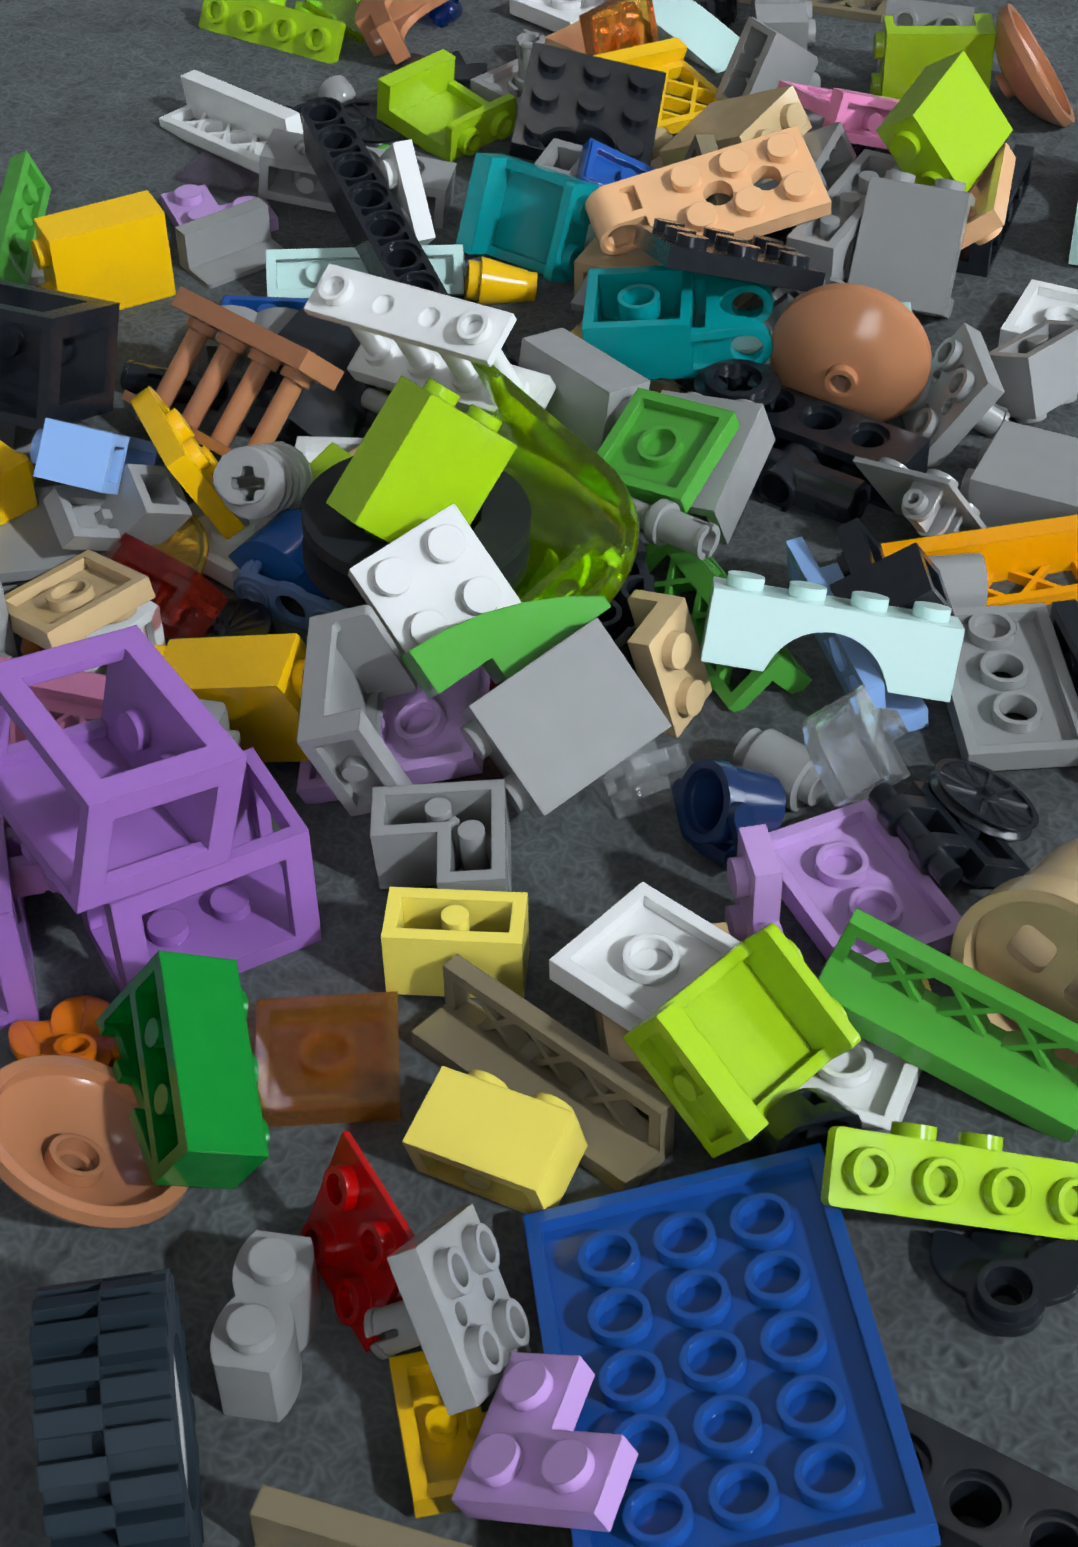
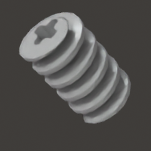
(262, 479)

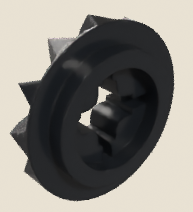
(733, 377)

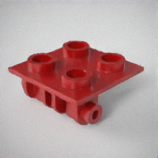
(353, 1234)

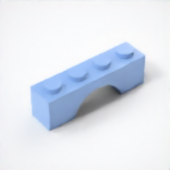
(87, 455)

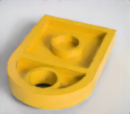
(185, 459)

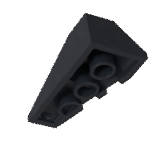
(319, 409)

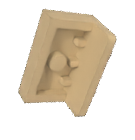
(668, 656)

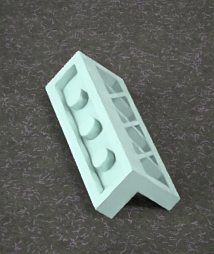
(298, 271)

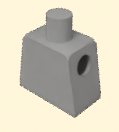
(763, 60)

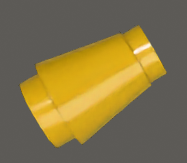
(498, 282)

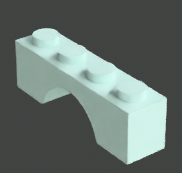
(754, 620)

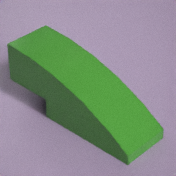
(499, 640)

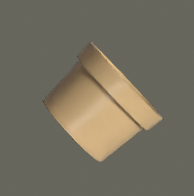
(1029, 937)

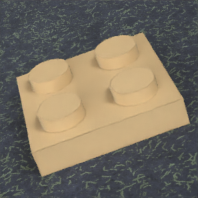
(76, 600)

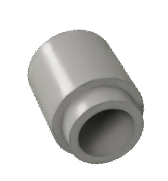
(786, 760)

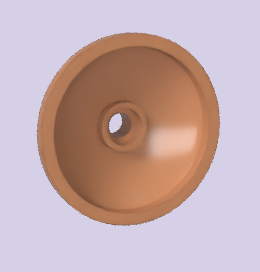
(1028, 71)
(854, 335)
(74, 1145)

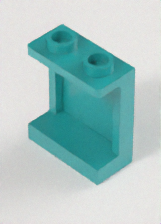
(525, 215)

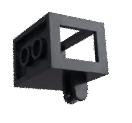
(54, 357)

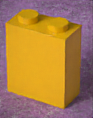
(107, 251)
(256, 681)

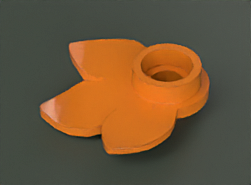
(68, 1033)

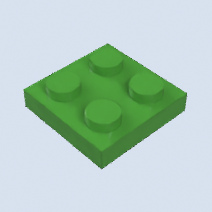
(667, 446)

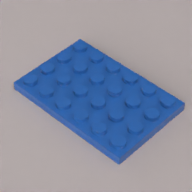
(732, 1361)

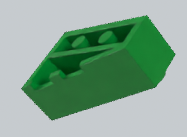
(189, 1070)

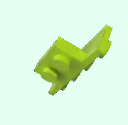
(275, 27)
(950, 1182)

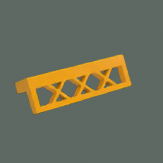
(1016, 554)

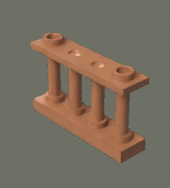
(266, 355)

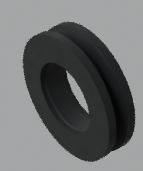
(336, 544)

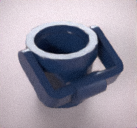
(719, 799)

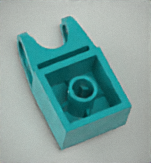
(671, 319)

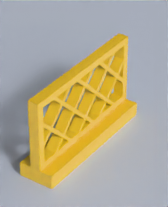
(669, 58)

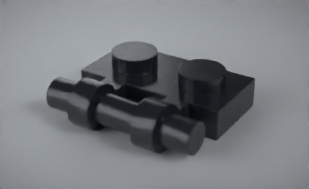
(941, 841)

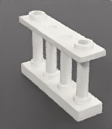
(421, 336)

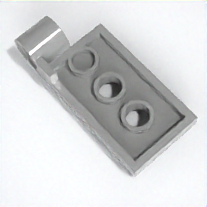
(1025, 646)

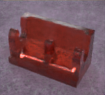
(184, 596)

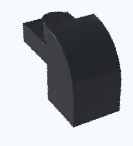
(900, 576)

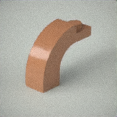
(387, 22)

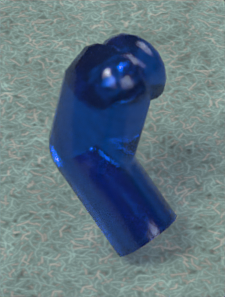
(445, 13)

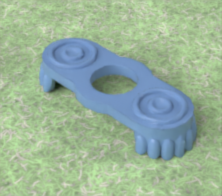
(268, 592)

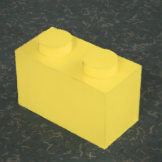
(433, 925)
(496, 1140)

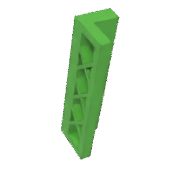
(21, 200)
(699, 574)
(953, 1033)

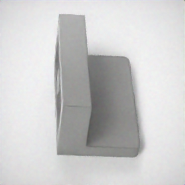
(226, 243)

